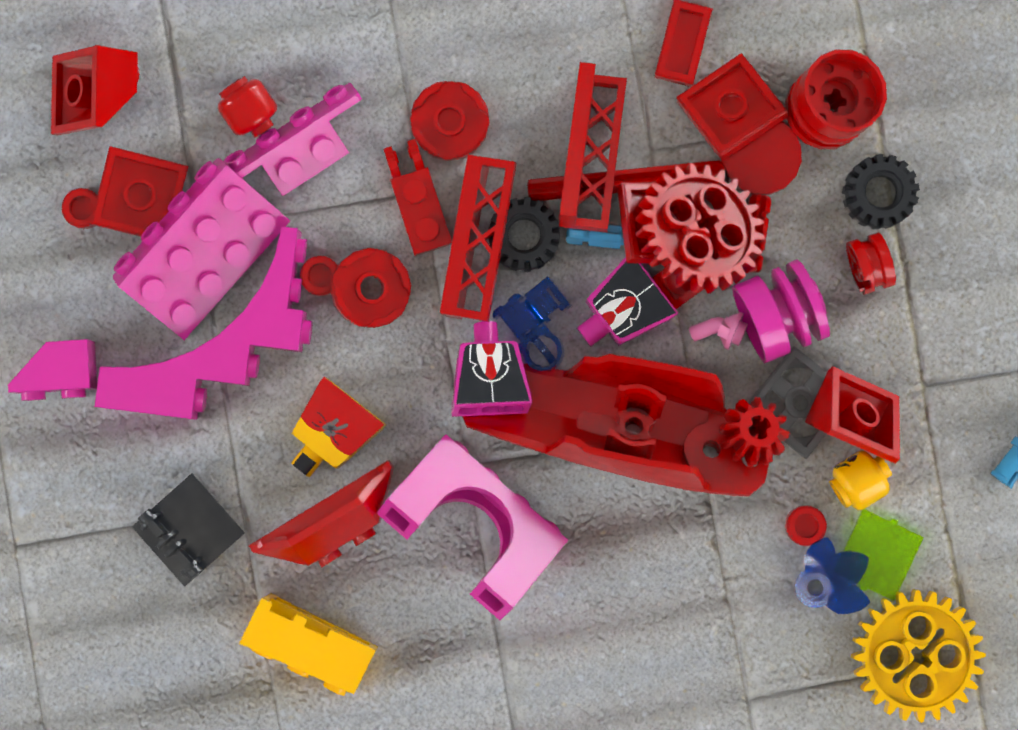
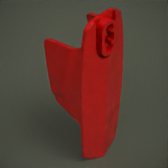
(632, 422)

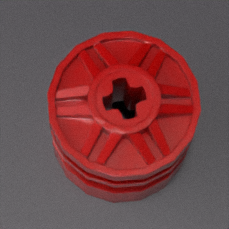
(853, 91)

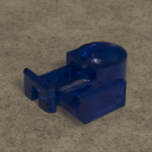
(529, 316)

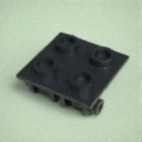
(188, 529)

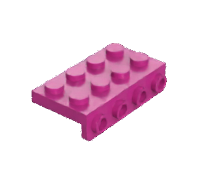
(199, 248)

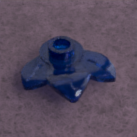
(838, 575)

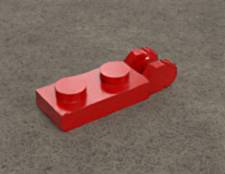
(418, 203)

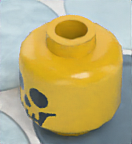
(860, 480)

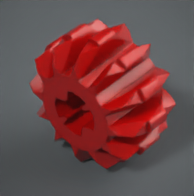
(754, 447)

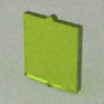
(888, 550)

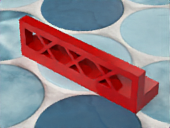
(577, 147)
(466, 239)

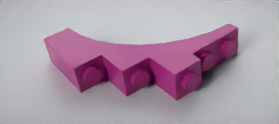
(267, 322)

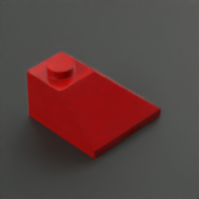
(91, 87)

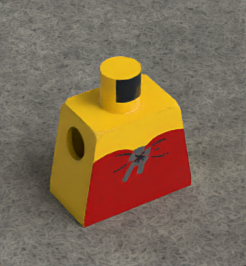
(332, 428)

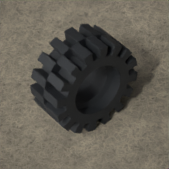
(904, 187)
(549, 235)

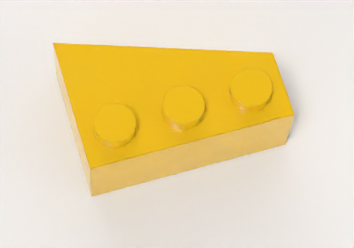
(308, 644)

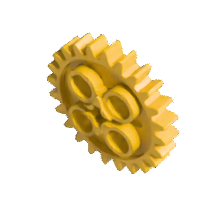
(944, 681)

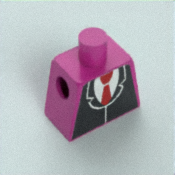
(625, 306)
(489, 376)

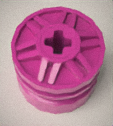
(789, 308)

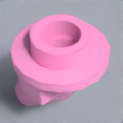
(730, 329)

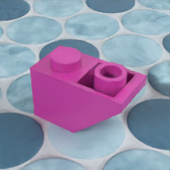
(58, 367)

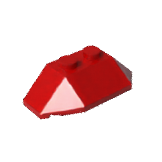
(331, 522)

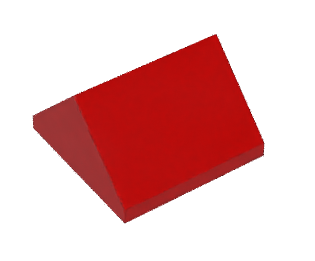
(858, 414)

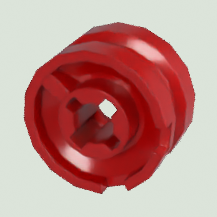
(871, 263)

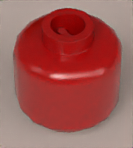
(247, 107)

